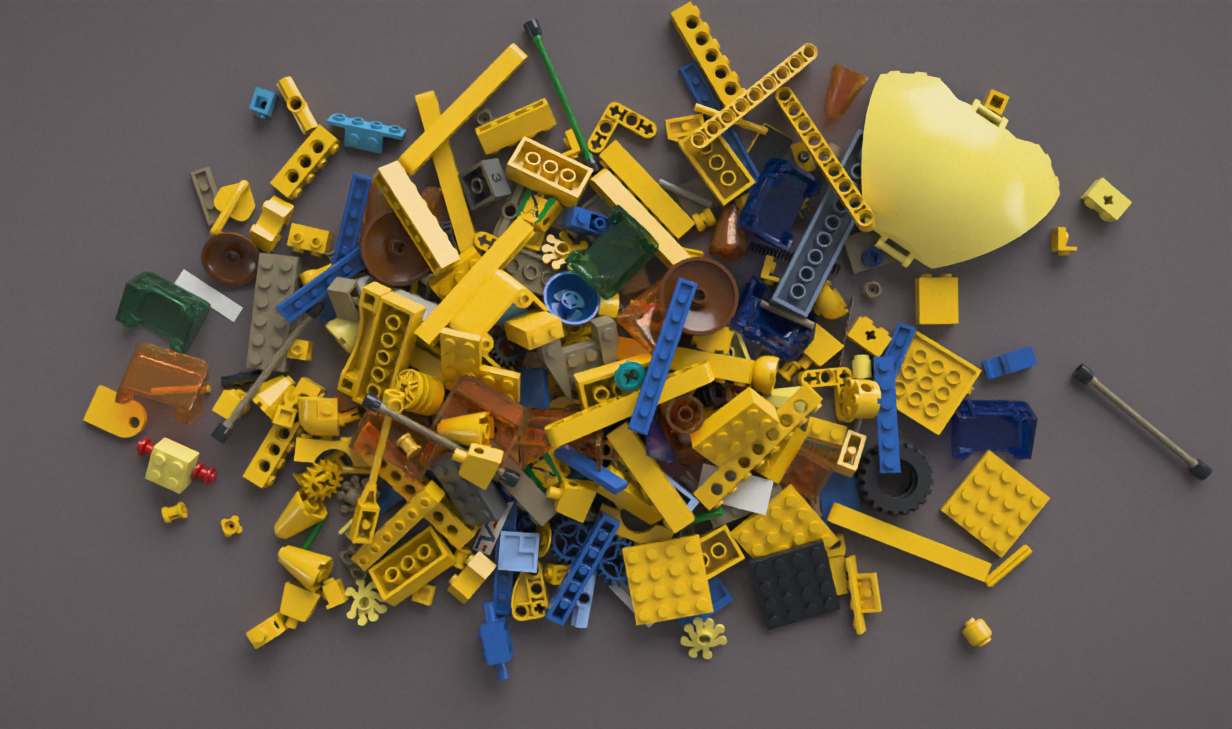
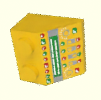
(824, 437)

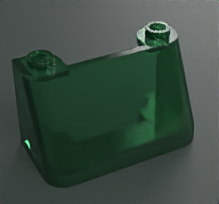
(615, 254)
(163, 308)

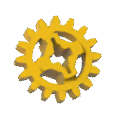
(323, 478)

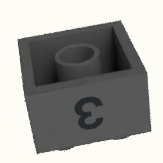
(484, 184)

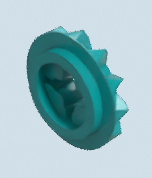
(632, 383)

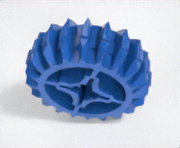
(564, 534)
(619, 577)

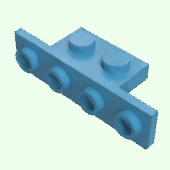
(365, 134)

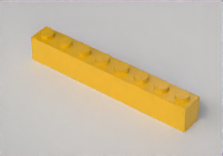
(722, 366)

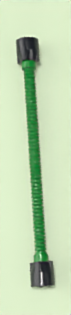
(534, 32)

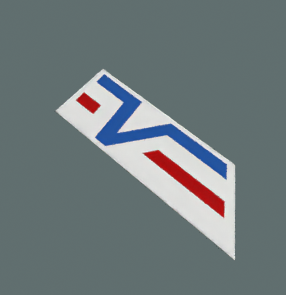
(490, 533)

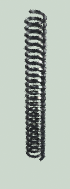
(779, 252)

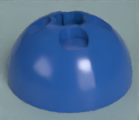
(580, 299)

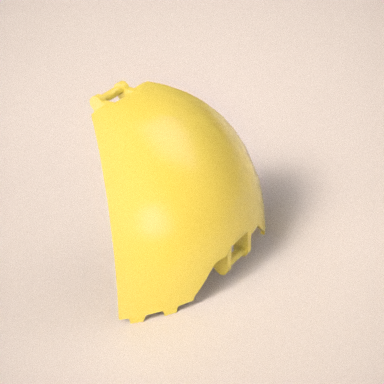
(945, 175)

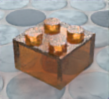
(808, 472)

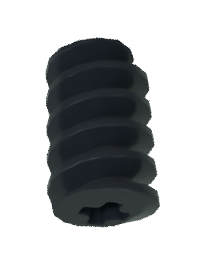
(710, 394)

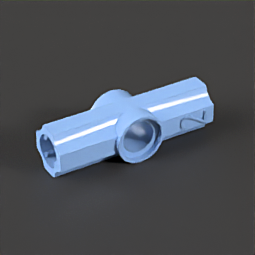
(582, 609)

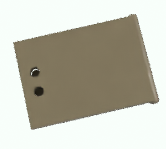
(698, 187)

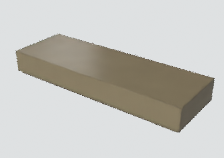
(206, 192)

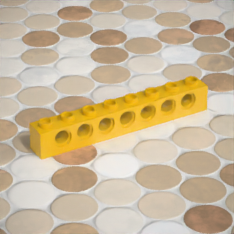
(705, 492)
(442, 523)

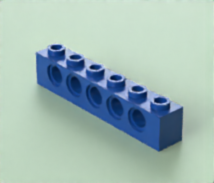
(582, 568)

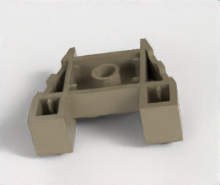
(581, 356)

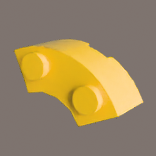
(272, 219)
(471, 578)

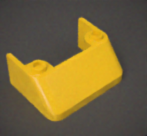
(489, 304)

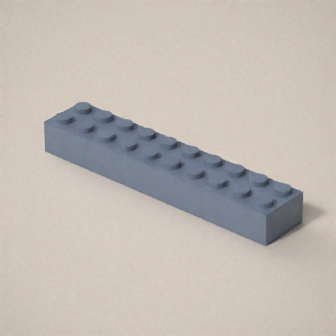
(820, 241)

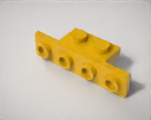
(864, 593)

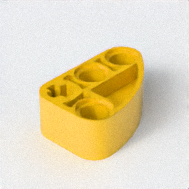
(526, 597)

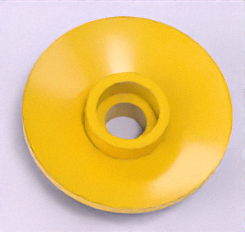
(544, 539)

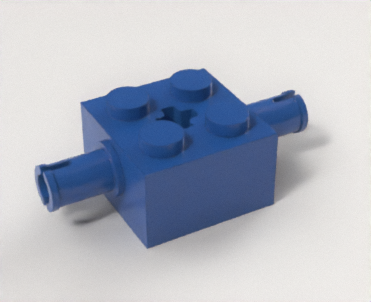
(496, 640)

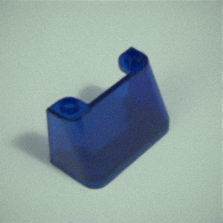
(777, 202)
(768, 329)
(993, 427)

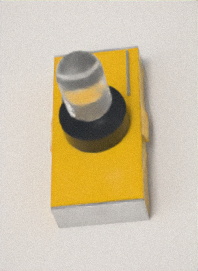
(802, 157)

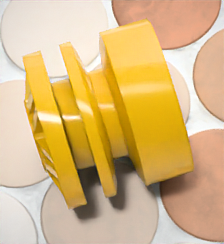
(421, 391)

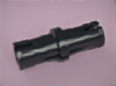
(240, 379)

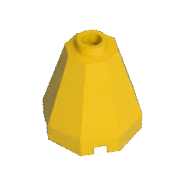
(271, 394)

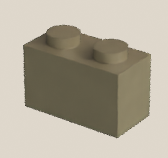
(345, 298)

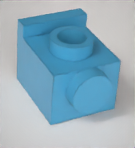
(259, 98)

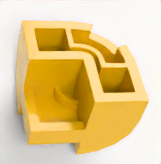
(319, 415)

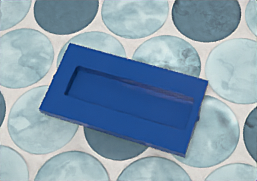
(719, 596)

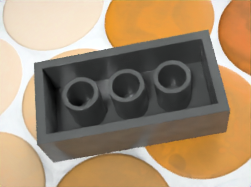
(472, 502)

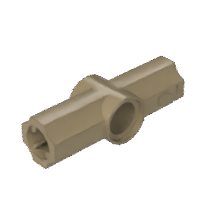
(513, 202)

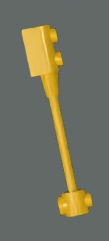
(367, 507)

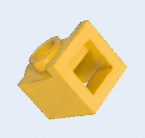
(334, 592)

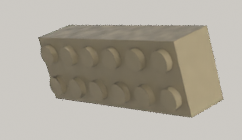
(275, 282)

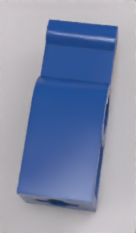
(1009, 362)

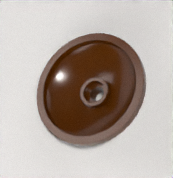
(225, 267)

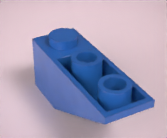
(584, 222)

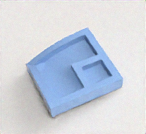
(518, 551)

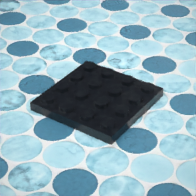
(794, 584)

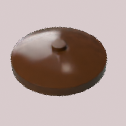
(390, 252)
(714, 297)

